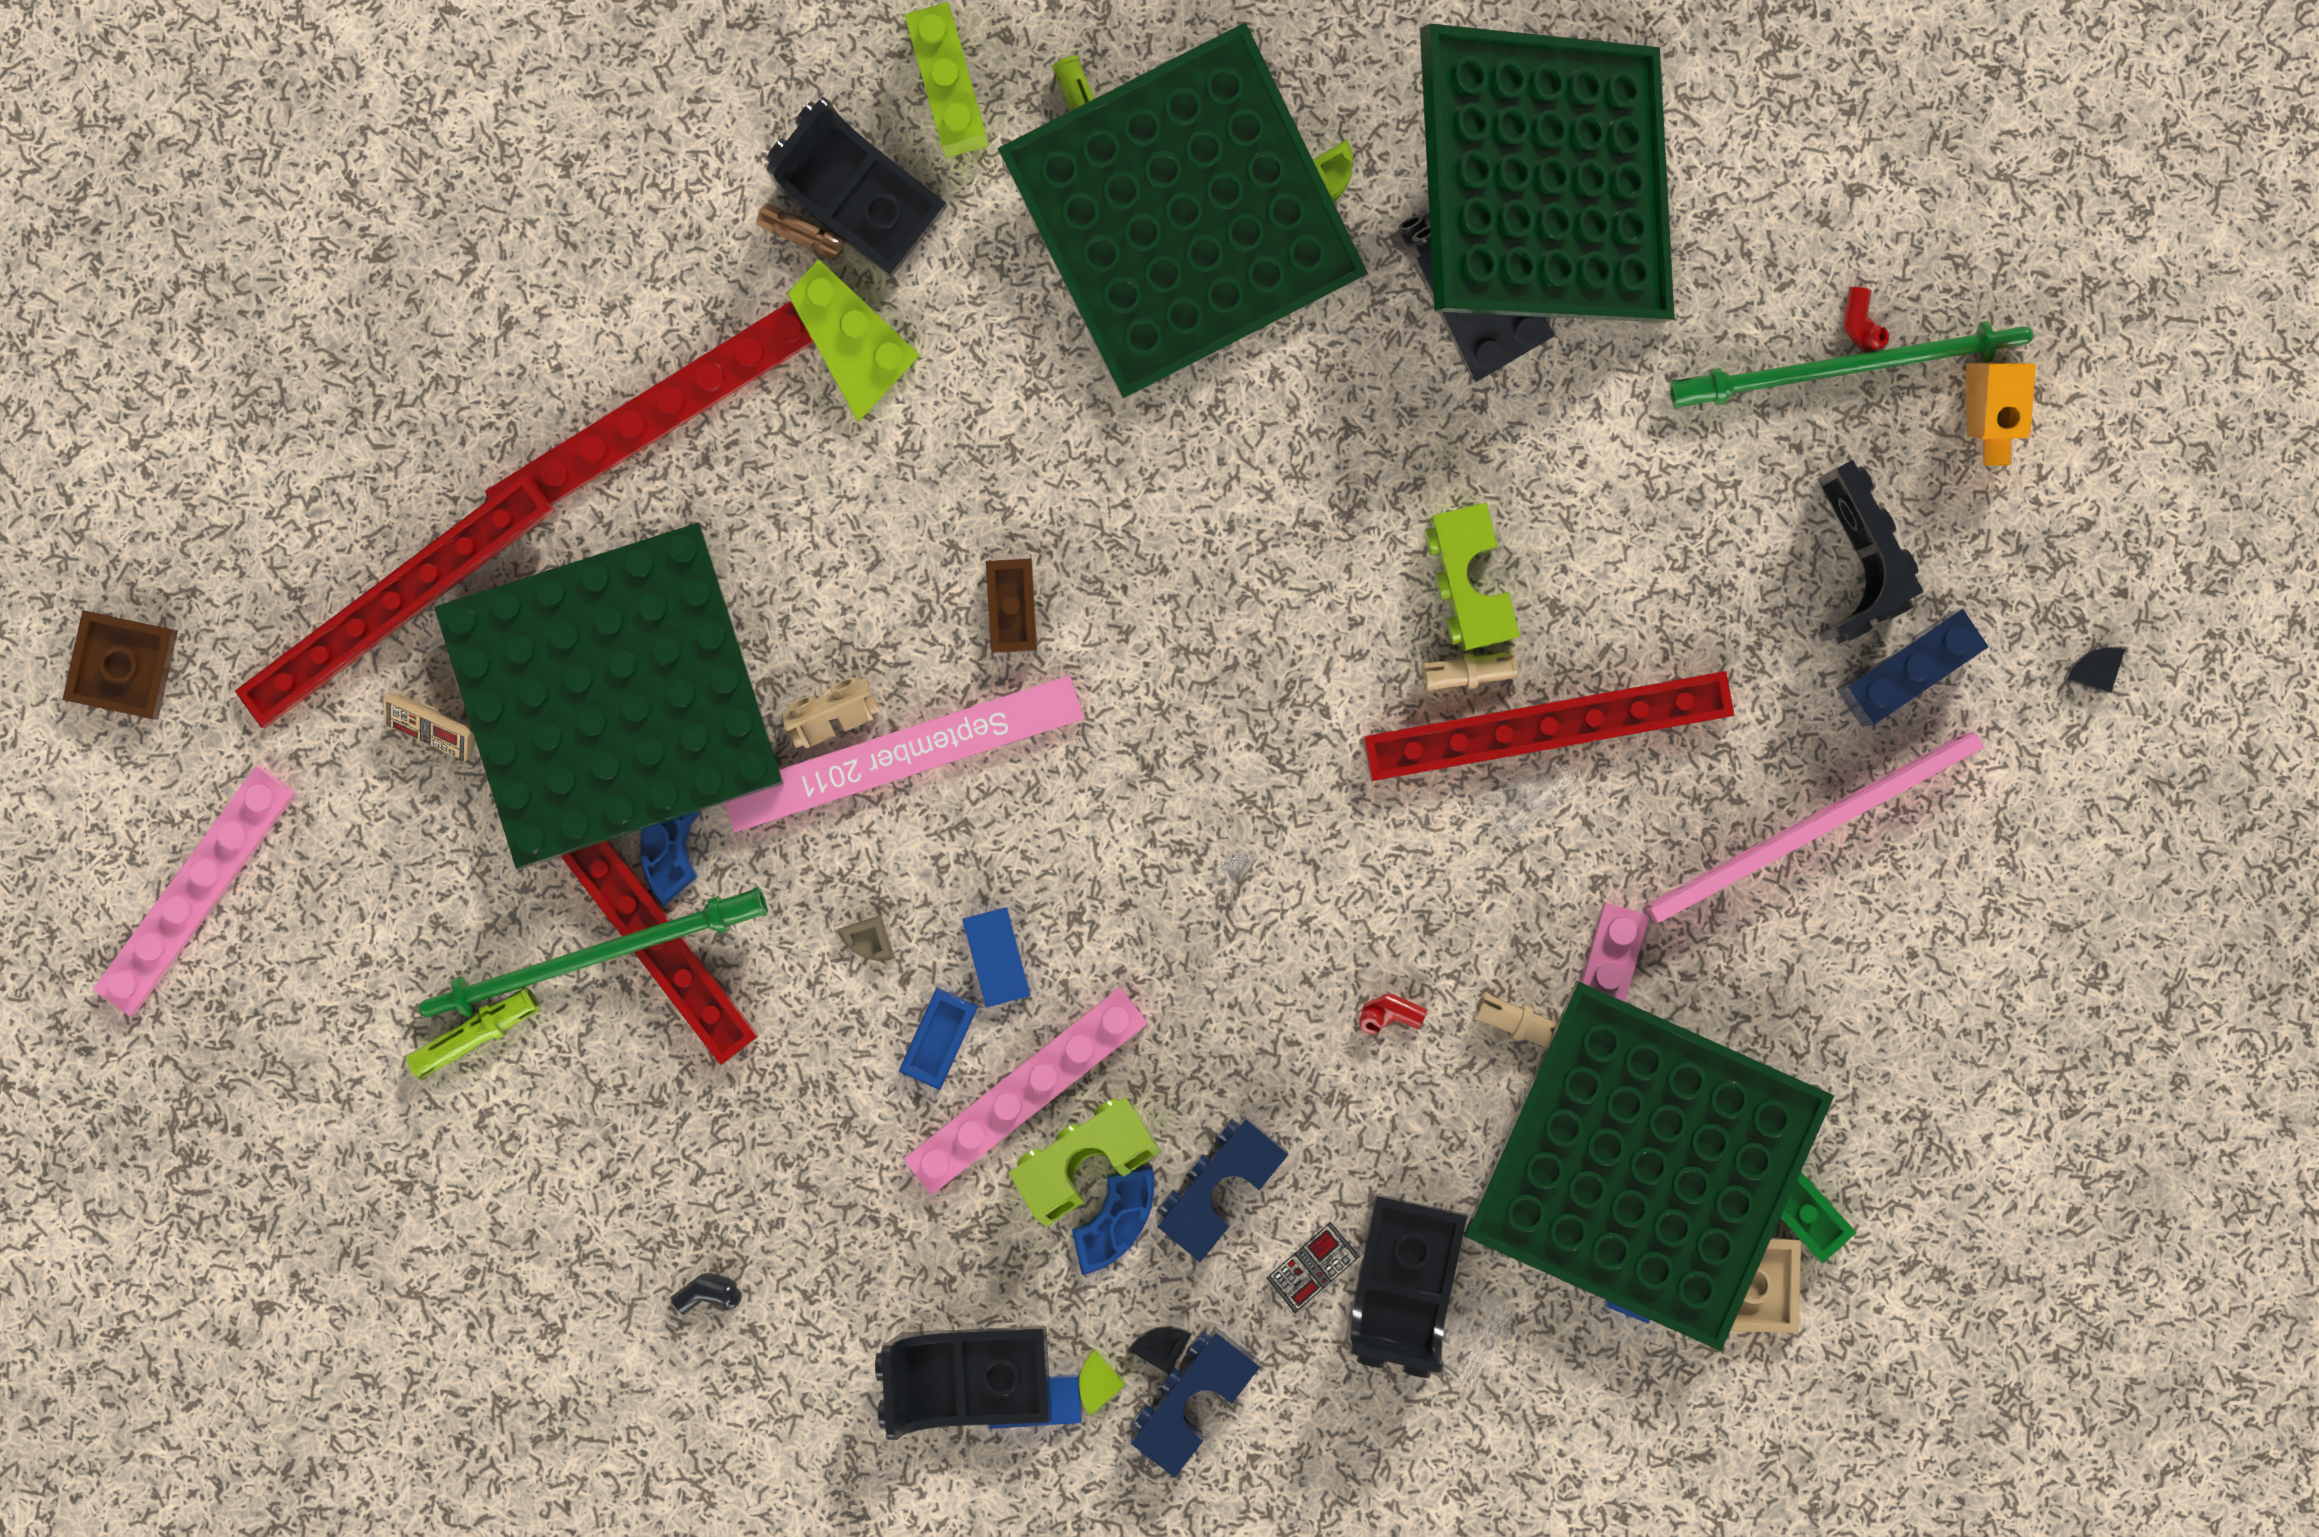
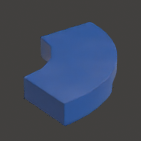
(666, 858)
(1119, 1223)

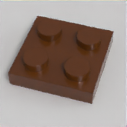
(120, 665)

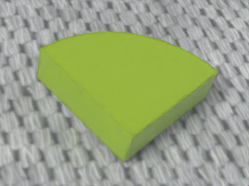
(1335, 168)
(1098, 1382)

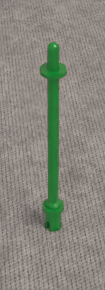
(1720, 386)
(716, 915)

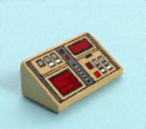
(428, 725)

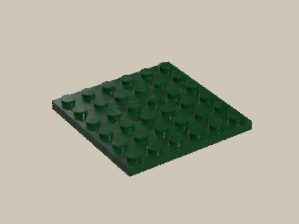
(1546, 176)
(1183, 210)
(608, 696)
(1648, 1165)

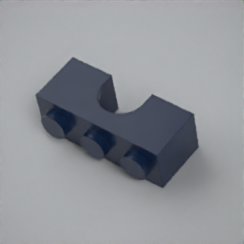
(1912, 668)
(1242, 1153)
(1214, 1366)

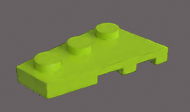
(852, 339)

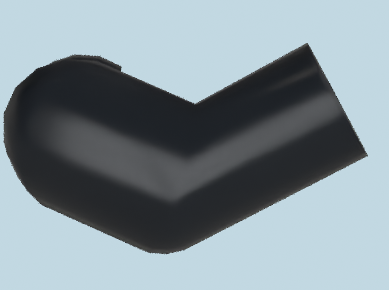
(710, 1289)

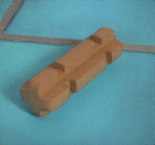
(800, 231)

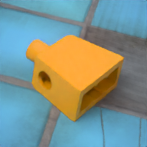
(1996, 389)

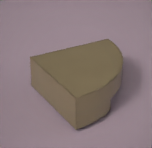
(868, 939)

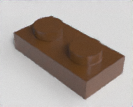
(1011, 606)

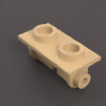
(813, 716)

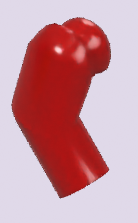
(1859, 325)
(1388, 1009)

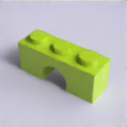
(946, 80)
(1476, 617)
(1048, 1175)

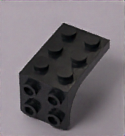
(853, 187)
(1481, 340)
(1887, 568)
(1405, 1285)
(963, 1379)

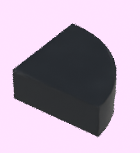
(2096, 669)
(1161, 1346)

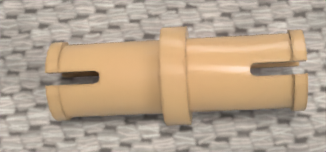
(1469, 670)
(1517, 1021)

